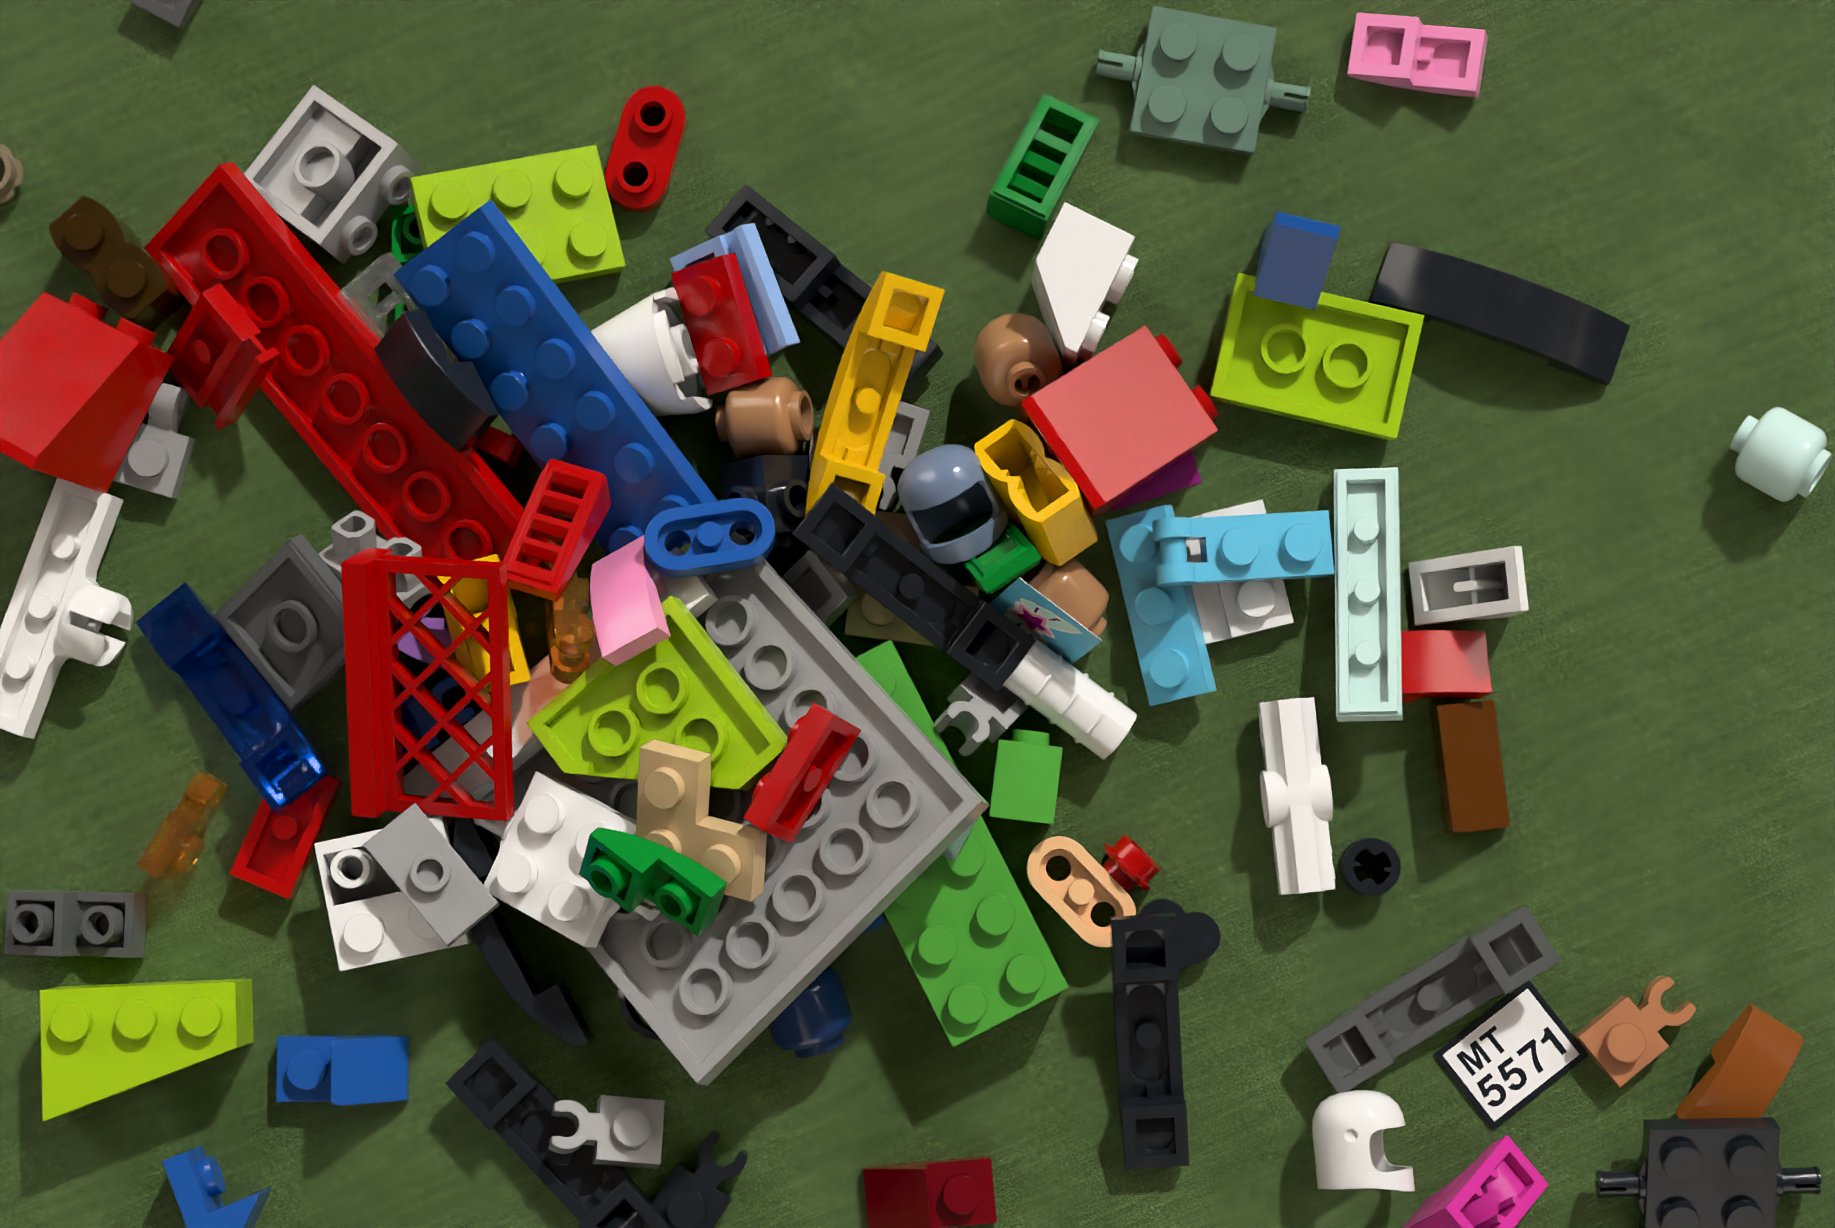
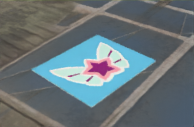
(1045, 621)

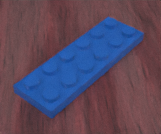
(549, 372)

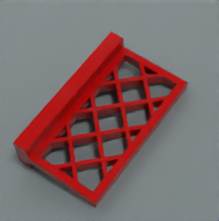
(375, 677)

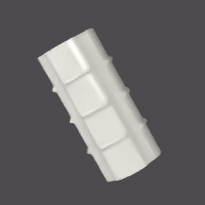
(1071, 700)

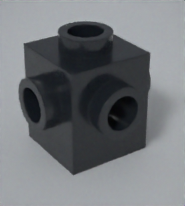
(775, 482)

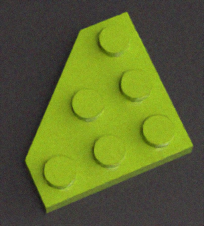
(669, 693)

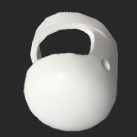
(1350, 1142)

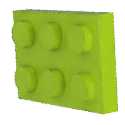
(549, 199)
(1322, 366)

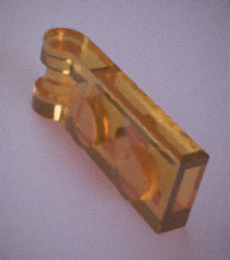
(567, 626)

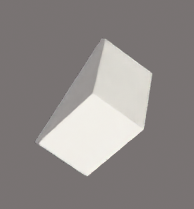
(1469, 586)

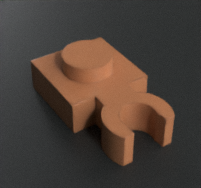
(1627, 1036)

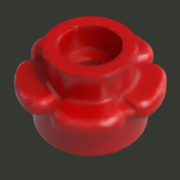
(1130, 864)

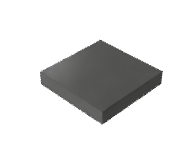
(290, 623)

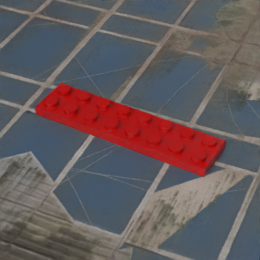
(331, 377)

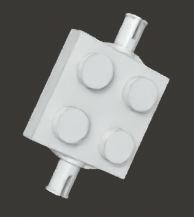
(544, 855)

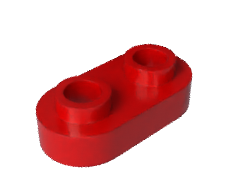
(646, 147)

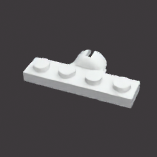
(59, 604)

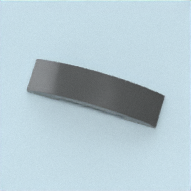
(1431, 998)

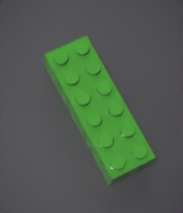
(966, 917)

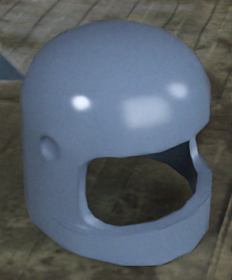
(945, 489)

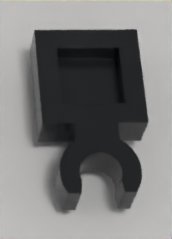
(693, 1196)

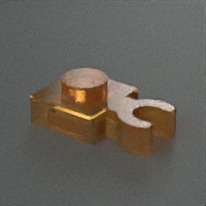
(178, 840)

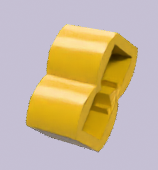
(1037, 492)

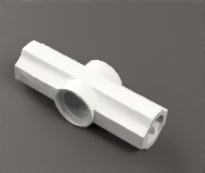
(1296, 796)

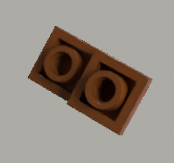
(1747, 1069)

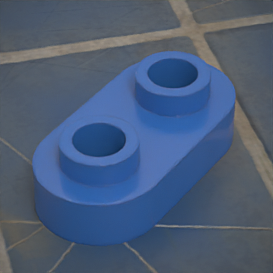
(708, 532)

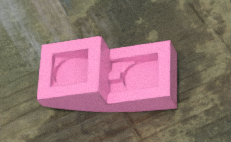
(1417, 56)
(627, 603)

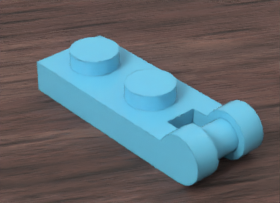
(1245, 548)

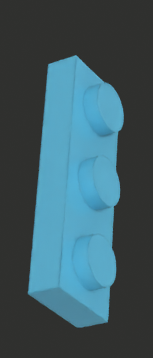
(1160, 617)

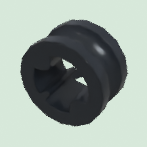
(1367, 886)

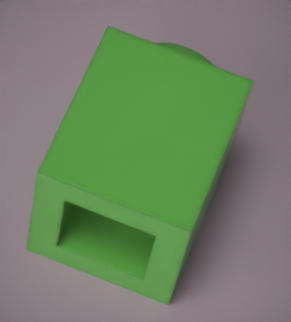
(1025, 778)

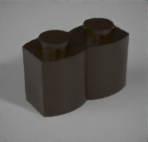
(115, 259)

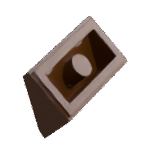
(1469, 766)

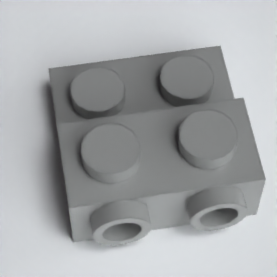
(332, 175)

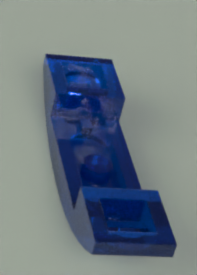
(235, 697)

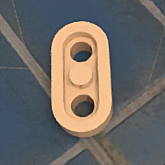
(1080, 890)

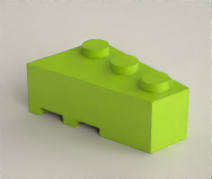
(133, 1033)

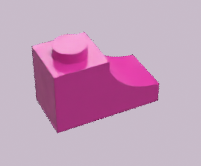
(1486, 1194)

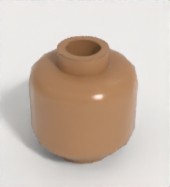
(1016, 358)
(765, 418)
(1072, 590)

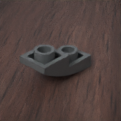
(76, 923)

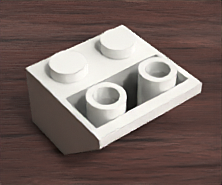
(1074, 277)
(368, 910)

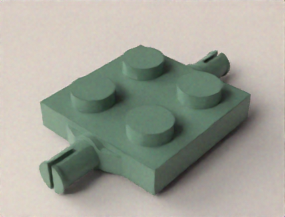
(1202, 80)

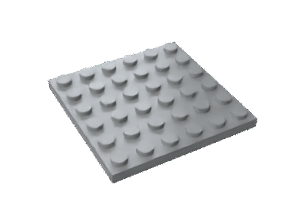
(862, 845)

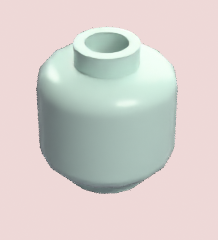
(1780, 454)

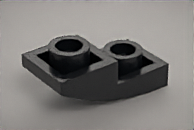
(441, 392)

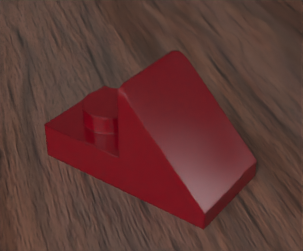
(930, 1193)

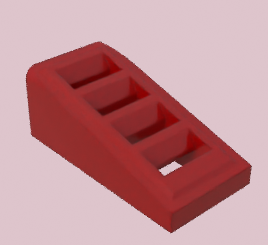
(565, 492)

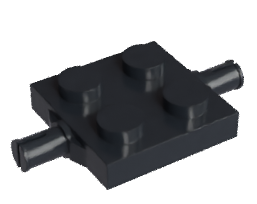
(1709, 1174)

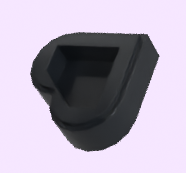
(1196, 931)

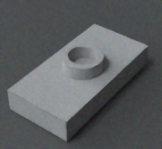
(431, 875)

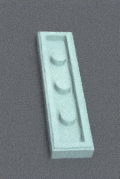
(1367, 595)

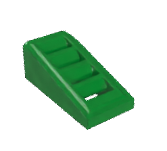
(1024, 202)
(1002, 561)

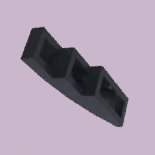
(811, 276)

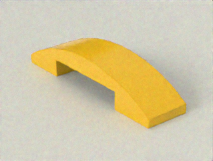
(870, 386)

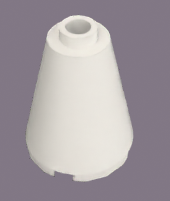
(656, 355)

